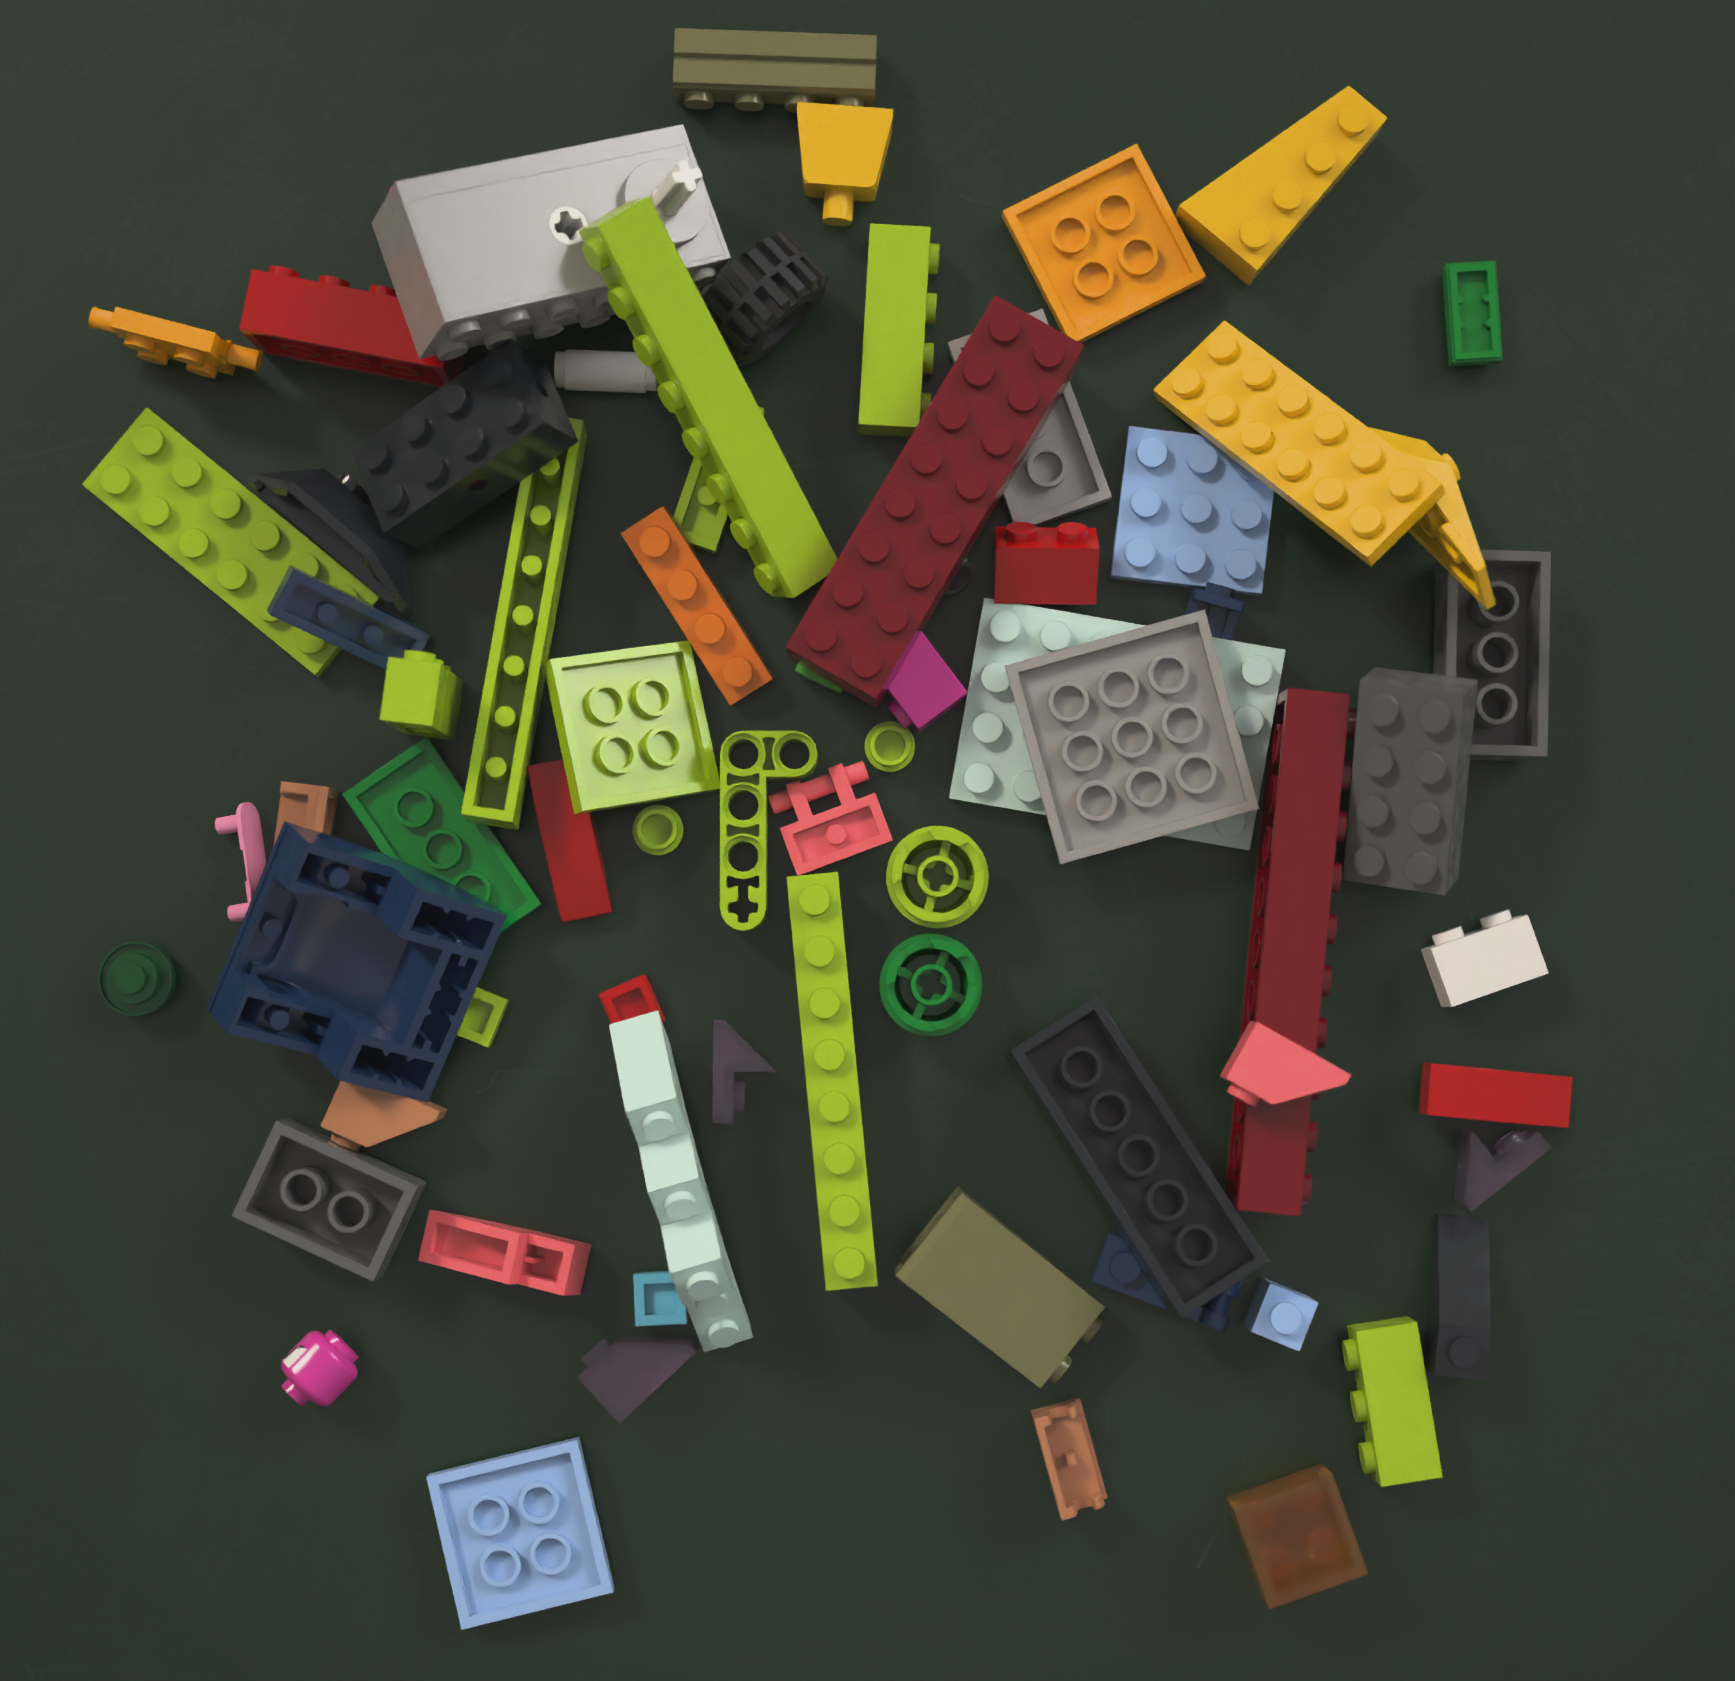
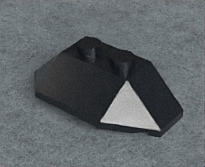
(345, 527)

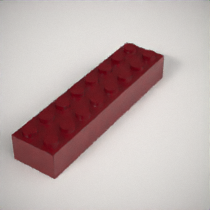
(935, 501)

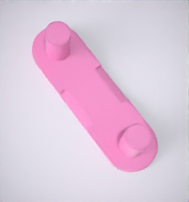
(249, 830)

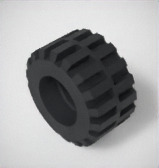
(765, 296)

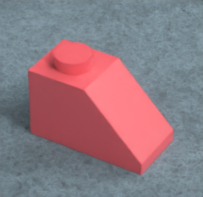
(1276, 1069)

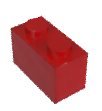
(1045, 564)

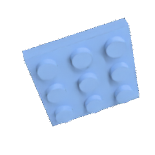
(1189, 515)
(520, 1533)

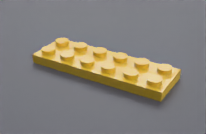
(1299, 443)

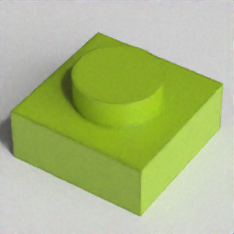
(483, 1017)

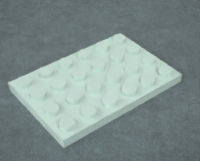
(992, 750)

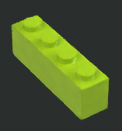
(895, 329)

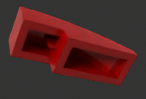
(569, 846)
(1495, 1095)

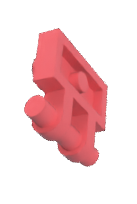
(835, 833)

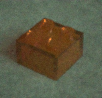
(1296, 1535)

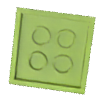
(631, 726)

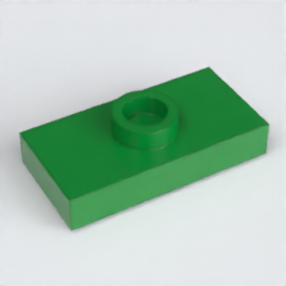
(1472, 313)

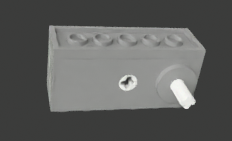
(500, 245)

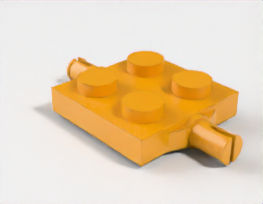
(164, 340)

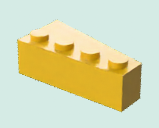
(1271, 192)

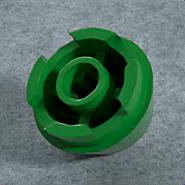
(930, 984)

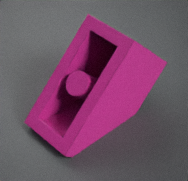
(923, 687)

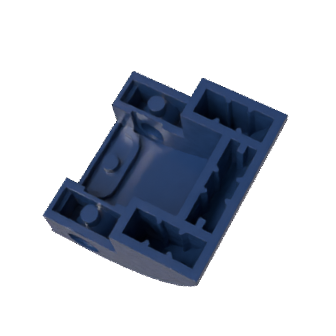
(356, 962)

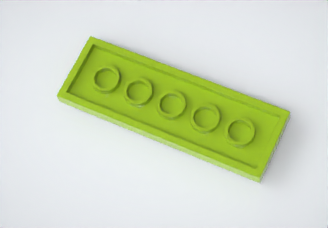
(216, 529)

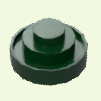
(136, 978)

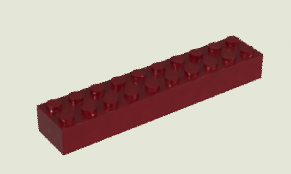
(1291, 936)

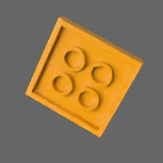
(1103, 245)

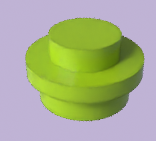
(889, 746)
(658, 830)

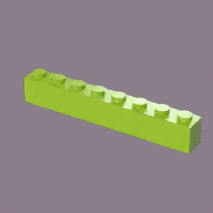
(708, 396)
(522, 639)
(832, 1081)

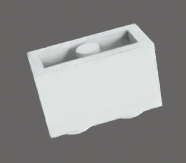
(1484, 959)

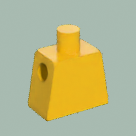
(842, 155)

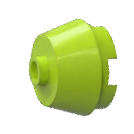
(937, 876)

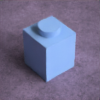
(1280, 1314)

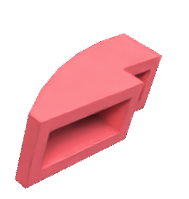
(505, 1253)

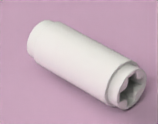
(602, 371)

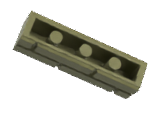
(773, 68)

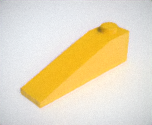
(1446, 526)

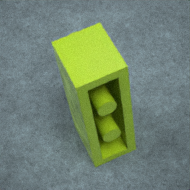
(421, 696)
(1392, 1401)

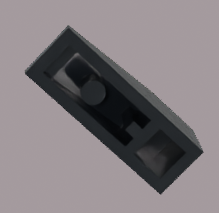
(1459, 1299)

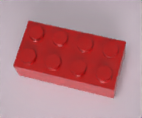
(336, 327)

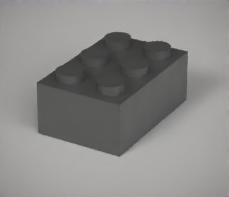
(329, 1199)

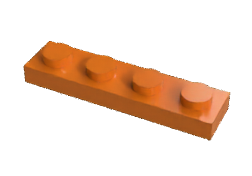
(697, 605)

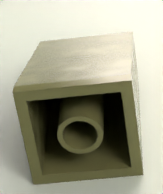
(1000, 1289)

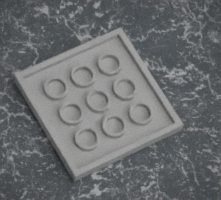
(1132, 737)

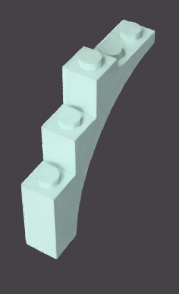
(677, 1182)

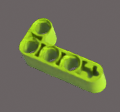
(754, 830)

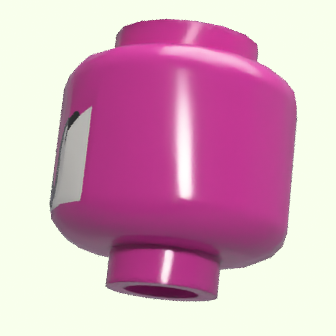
(319, 1368)

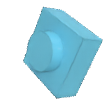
(657, 1300)

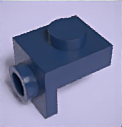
(1219, 606)

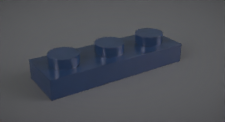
(344, 619)

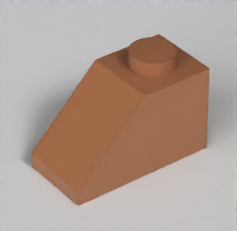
(374, 1116)

